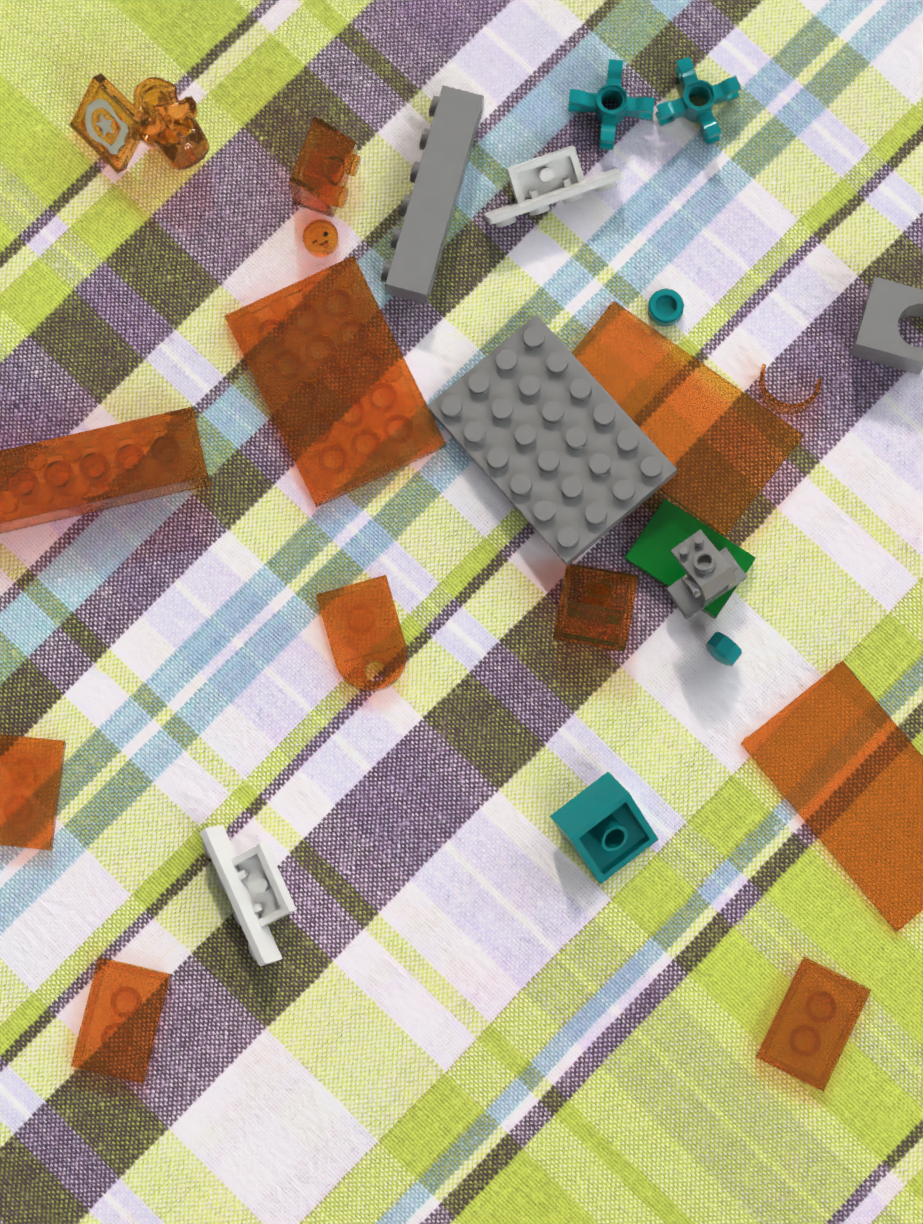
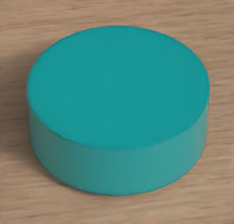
(665, 307)

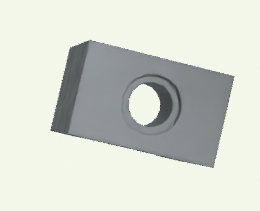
(878, 331)

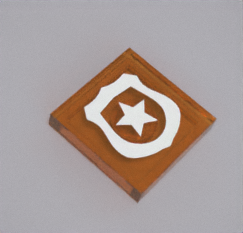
(109, 123)

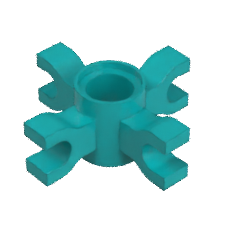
(629, 106)
(682, 107)

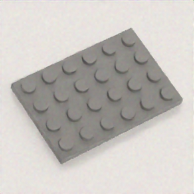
(552, 440)

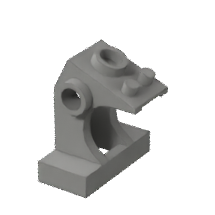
(707, 575)

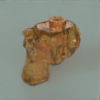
(172, 123)

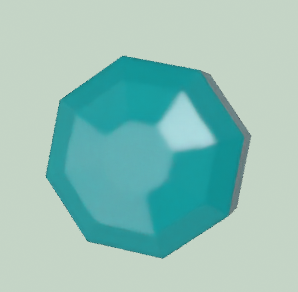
(723, 649)

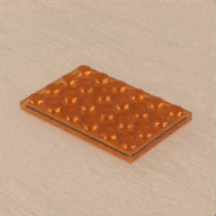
(335, 381)

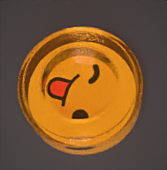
(320, 238)

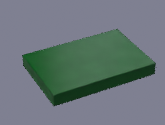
(667, 530)

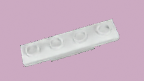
(547, 181)
(253, 890)

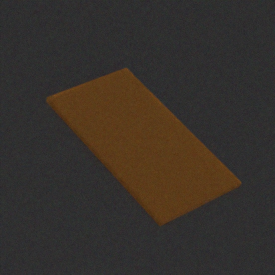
(696, 418)
(853, 786)

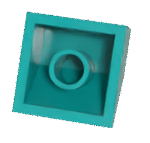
(604, 827)

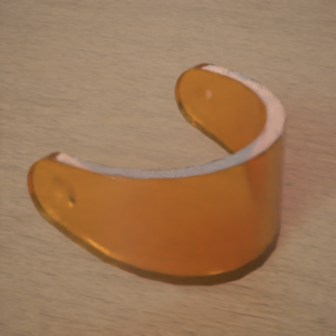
(781, 407)

